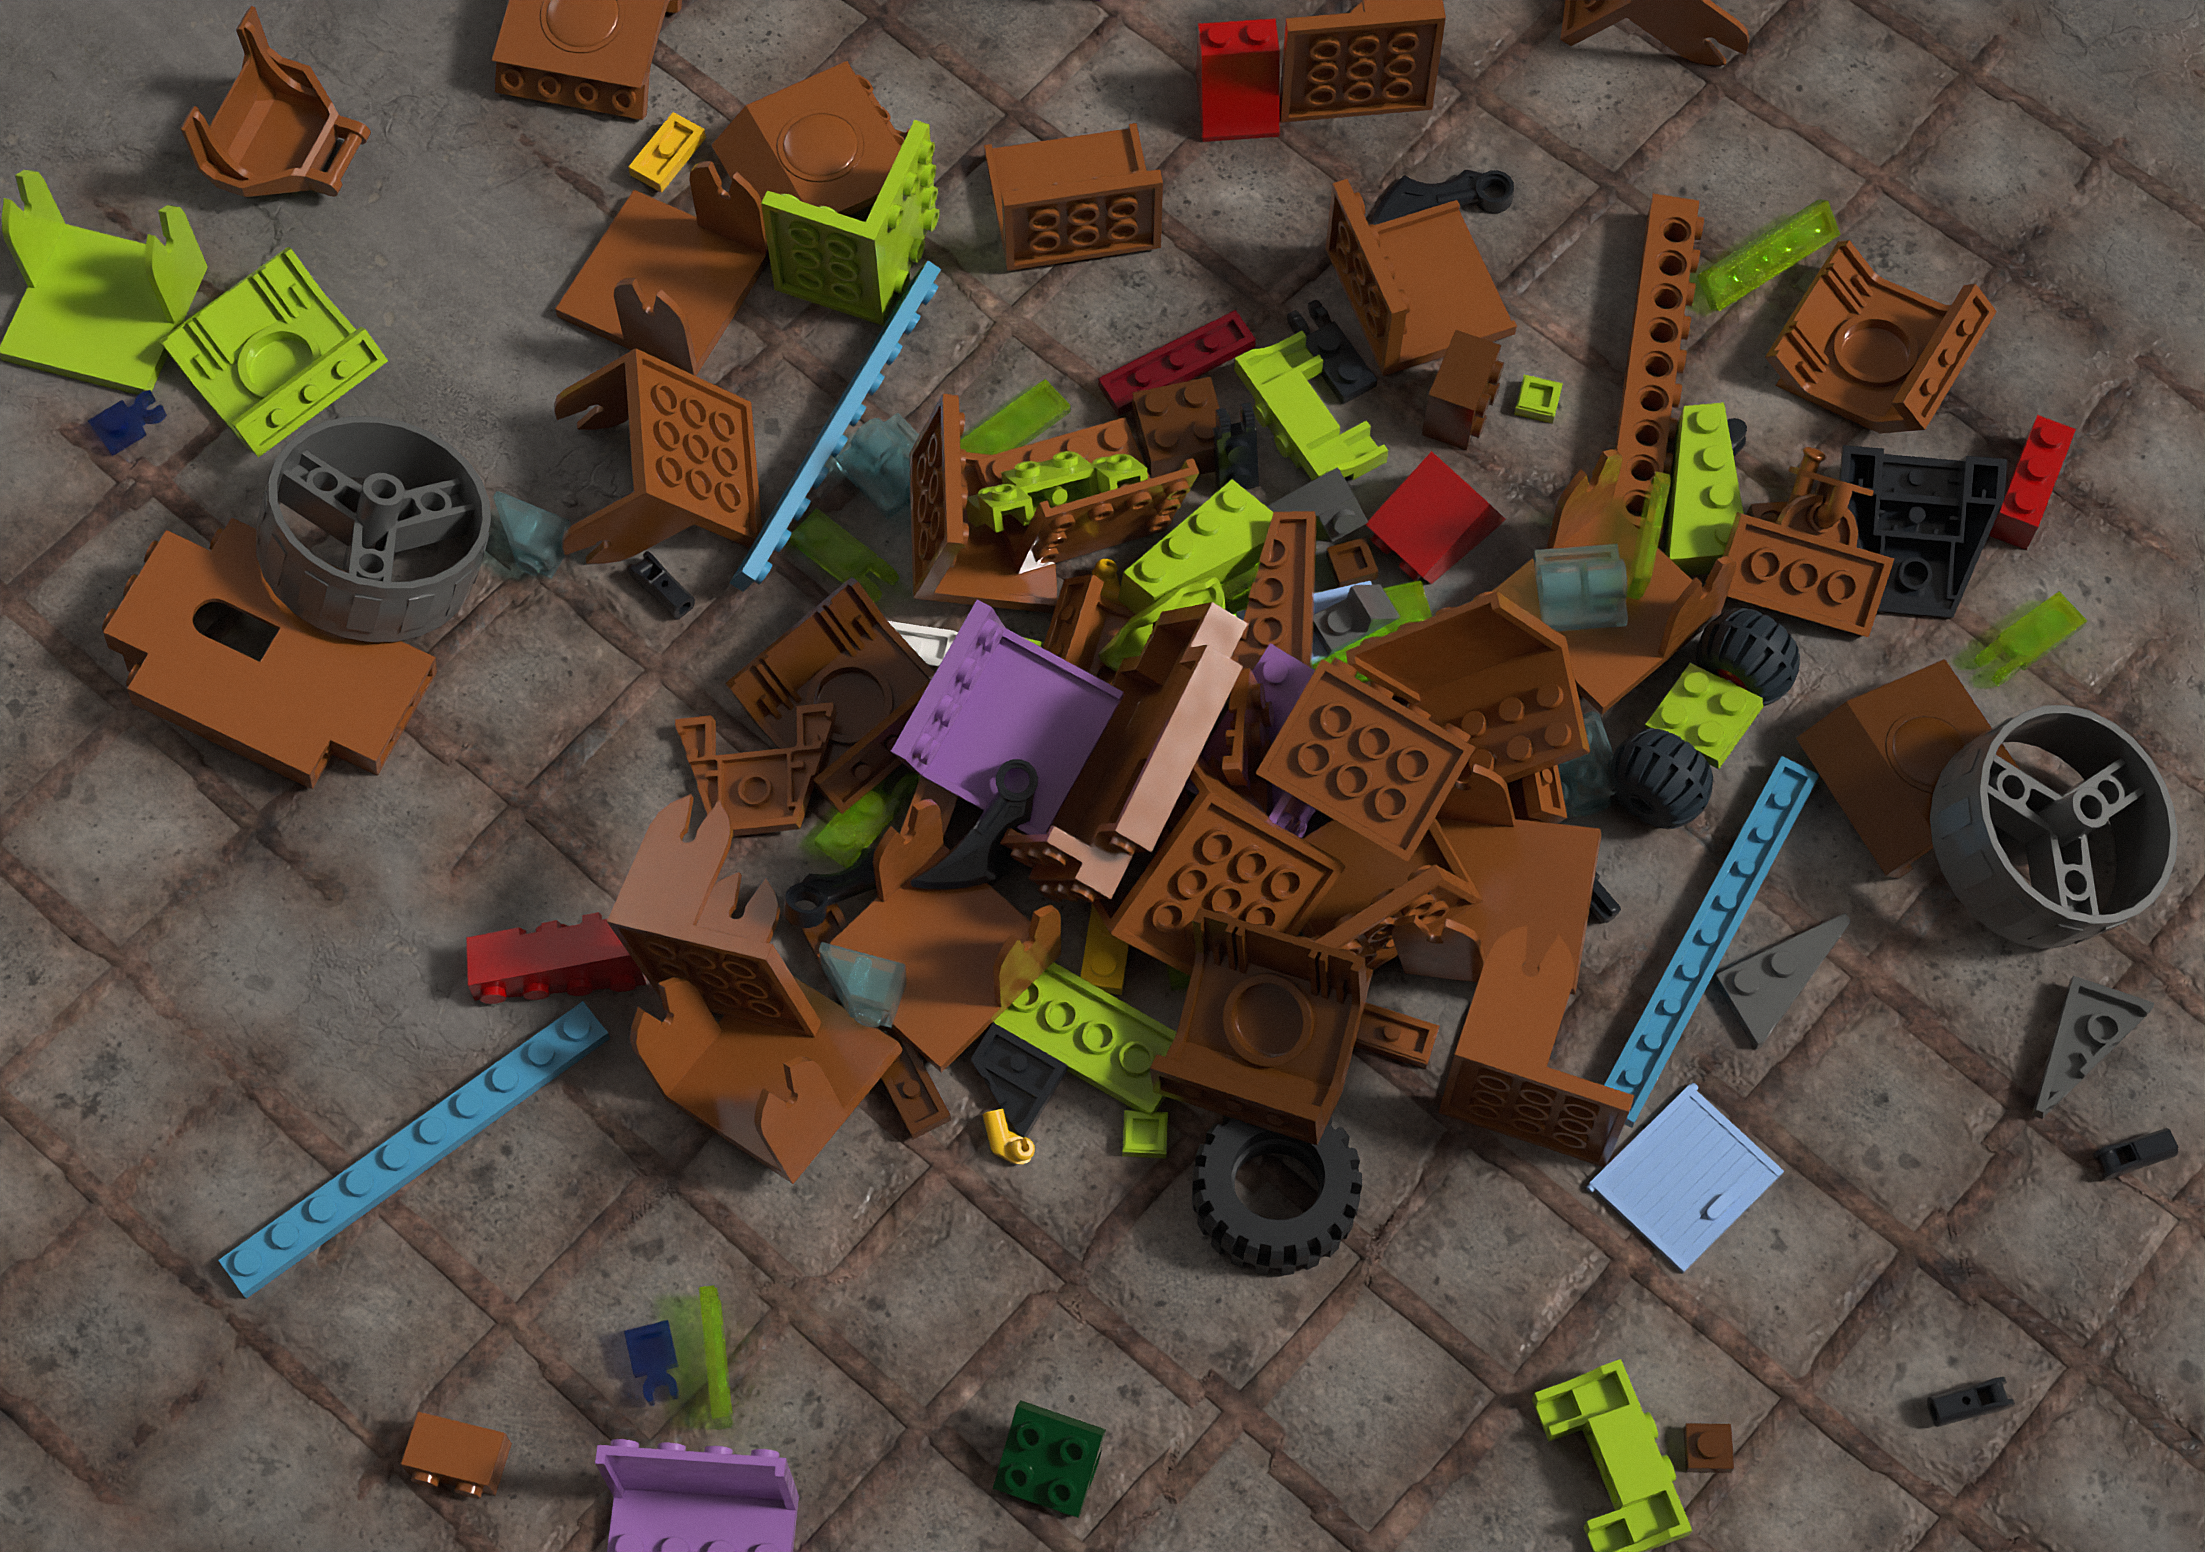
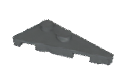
(1768, 983)
(2087, 1030)

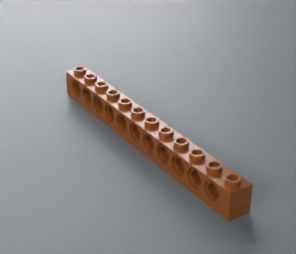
(1666, 220)

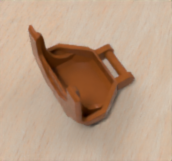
(272, 127)

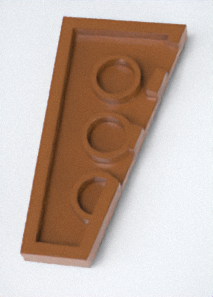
(1283, 592)

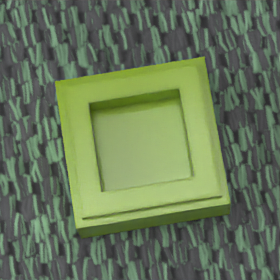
(1538, 399)
(1145, 1134)

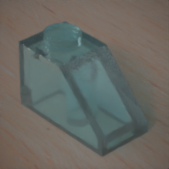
(532, 535)
(865, 984)

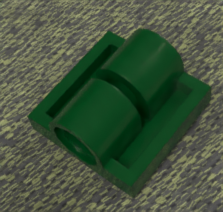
(1049, 1458)

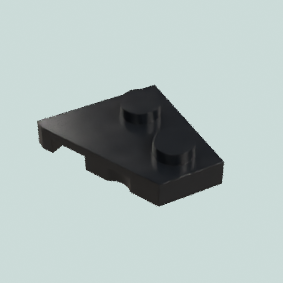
(1017, 1075)

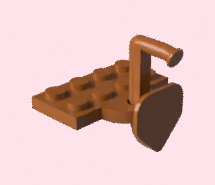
(1810, 556)

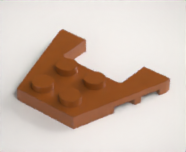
(1249, 737)
(759, 788)

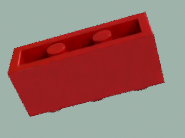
(2032, 482)

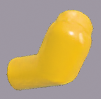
(1106, 571)

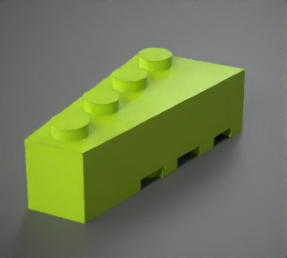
(1702, 489)
(1215, 540)

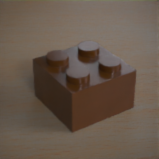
(1463, 390)
(1176, 426)

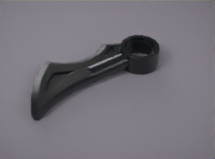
(1468, 188)
(974, 856)
(828, 890)

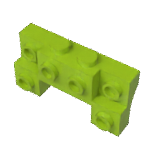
(1298, 416)
(1056, 480)
(1626, 1457)

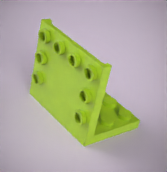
(850, 261)

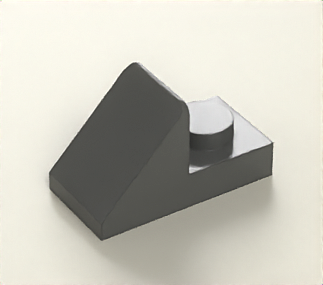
(1351, 619)

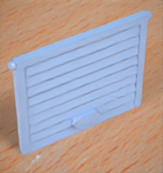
(1685, 1178)

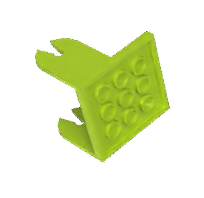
(95, 297)

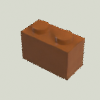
(456, 1455)

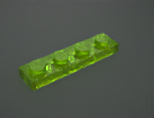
(1769, 255)

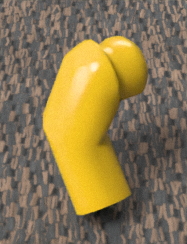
(1004, 1142)

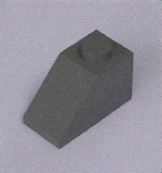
(1331, 500)

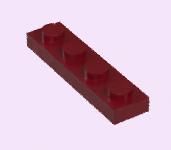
(1178, 360)

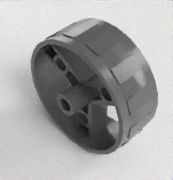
(374, 522)
(2052, 828)

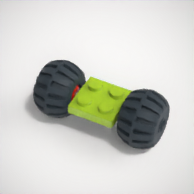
(1740, 669)

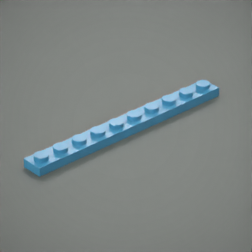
(831, 438)
(1710, 933)
(413, 1150)

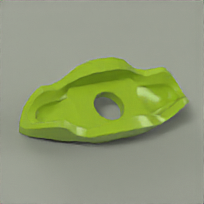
(1135, 633)

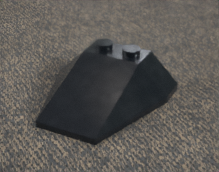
(1927, 518)

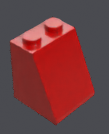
(1238, 79)
(1432, 520)

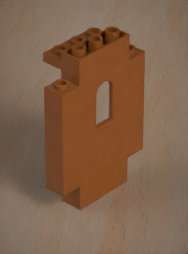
(292, 708)
(1141, 757)

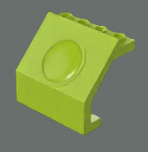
(272, 352)

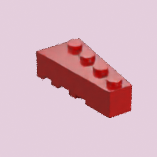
(550, 961)

